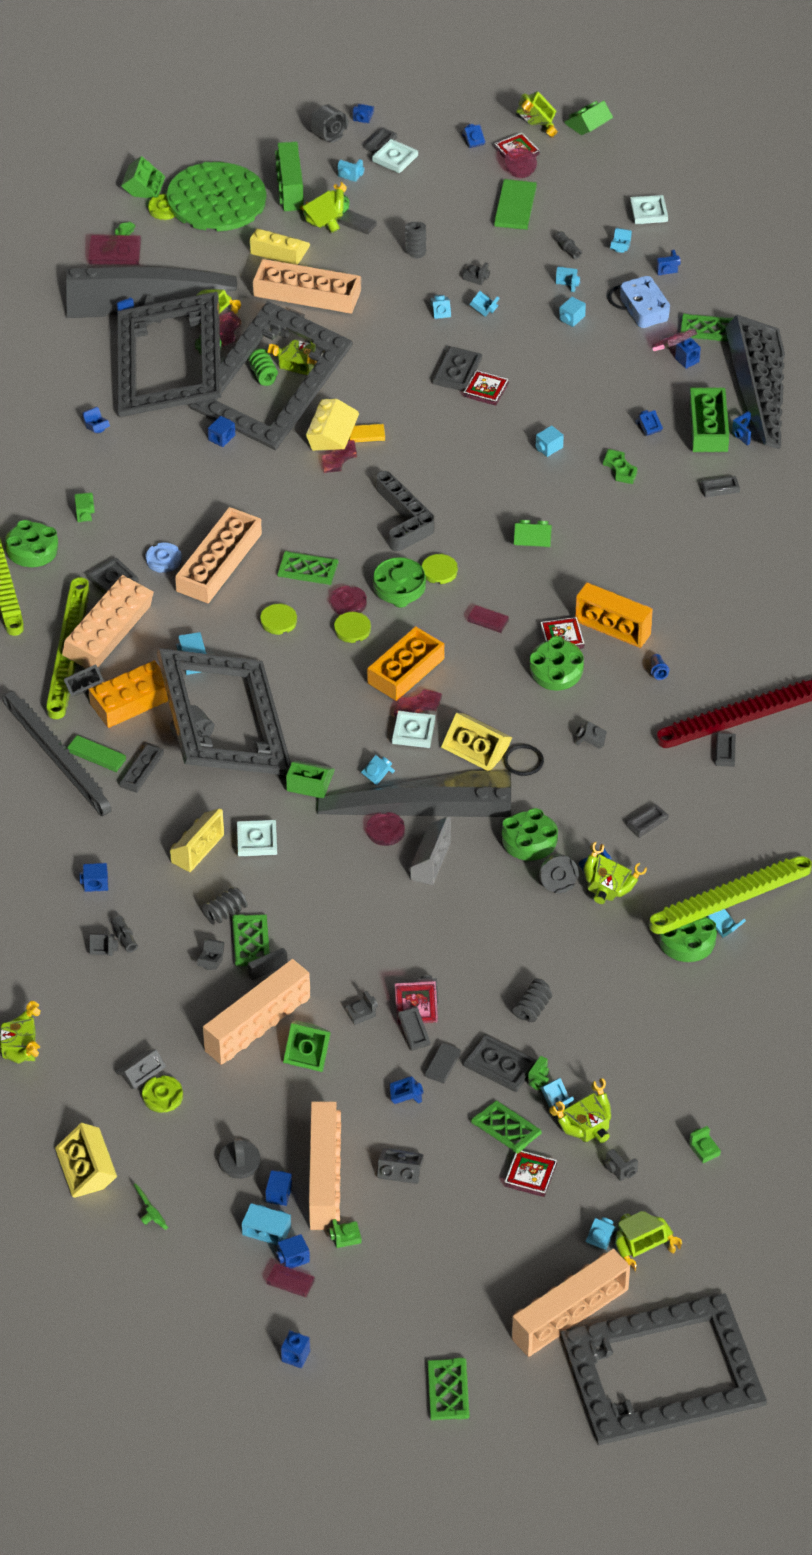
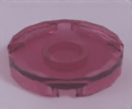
(520, 162)
(348, 600)
(385, 829)

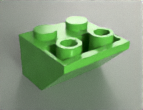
(589, 117)
(143, 179)
(533, 534)
(309, 779)

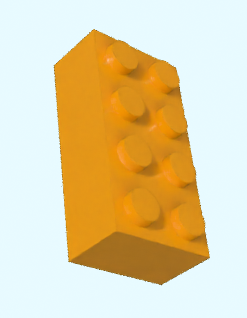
(613, 615)
(405, 663)
(129, 694)

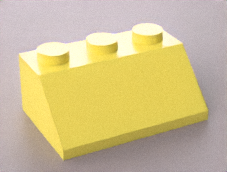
(277, 247)
(331, 425)
(476, 741)
(198, 840)
(85, 1160)

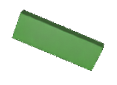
(96, 753)

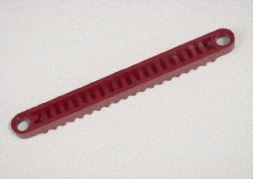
(736, 714)

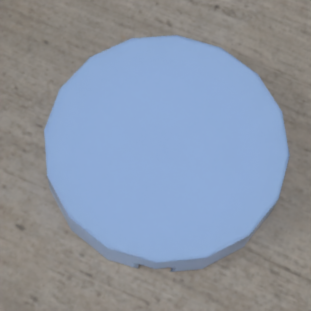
(163, 557)

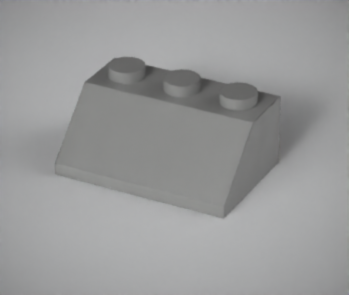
(431, 851)

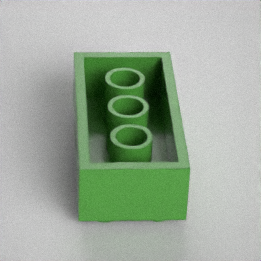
(289, 176)
(709, 420)

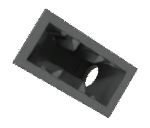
(83, 680)

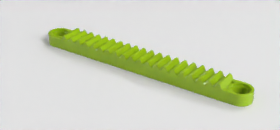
(8, 601)
(64, 667)
(729, 894)

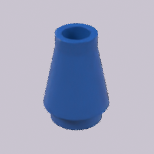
(658, 667)

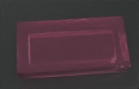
(488, 619)
(290, 1280)

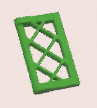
(700, 319)
(315, 577)
(249, 920)
(524, 1139)
(450, 1412)

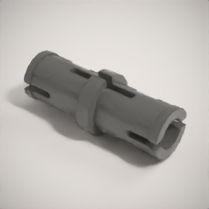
(568, 245)
(124, 934)

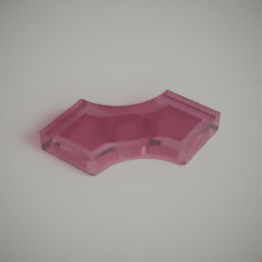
(228, 324)
(334, 461)
(424, 701)

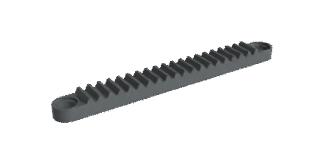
(57, 752)

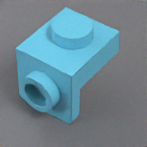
(349, 170)
(621, 240)
(567, 276)
(484, 304)
(441, 306)
(377, 769)
(555, 1092)
(601, 1233)

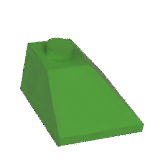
(307, 1046)

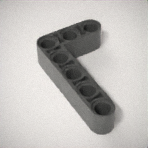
(418, 518)

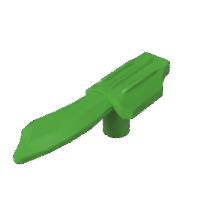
(125, 229)
(153, 1213)

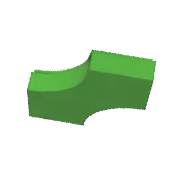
(616, 461)

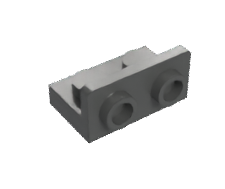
(400, 1165)

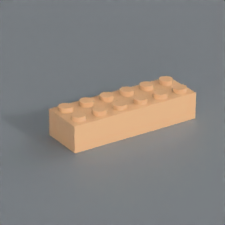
(307, 286)
(218, 555)
(107, 623)
(256, 1012)
(324, 1165)
(570, 1302)

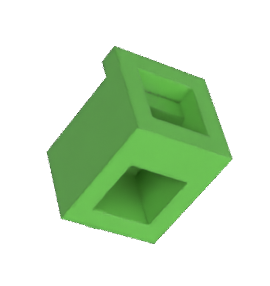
(84, 506)

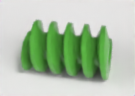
(263, 367)

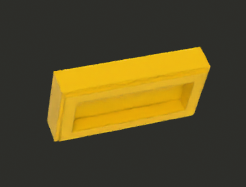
(368, 433)

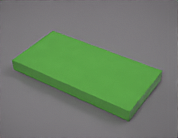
(515, 204)

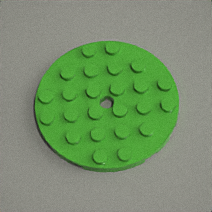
(239, 192)

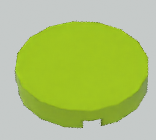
(159, 208)
(440, 568)
(278, 619)
(352, 627)
(162, 1094)

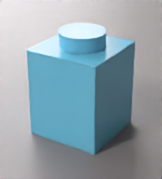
(572, 311)
(549, 441)

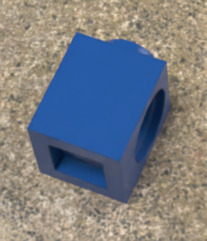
(688, 353)
(221, 431)
(94, 877)
(278, 1188)
(293, 1252)
(295, 1349)

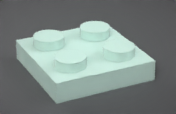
(395, 156)
(649, 209)
(414, 729)
(257, 838)

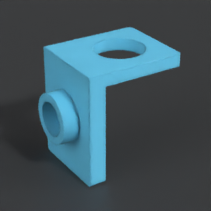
(724, 922)

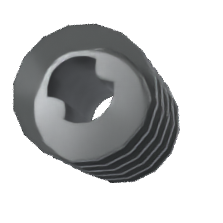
(415, 239)
(223, 904)
(533, 1001)

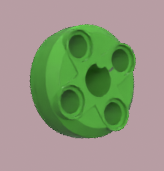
(31, 544)
(399, 581)
(556, 664)
(529, 835)
(690, 941)

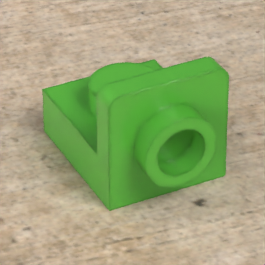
(538, 1074)
(703, 1144)
(345, 1234)

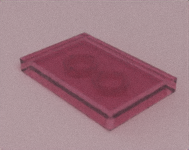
(114, 249)

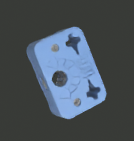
(645, 301)

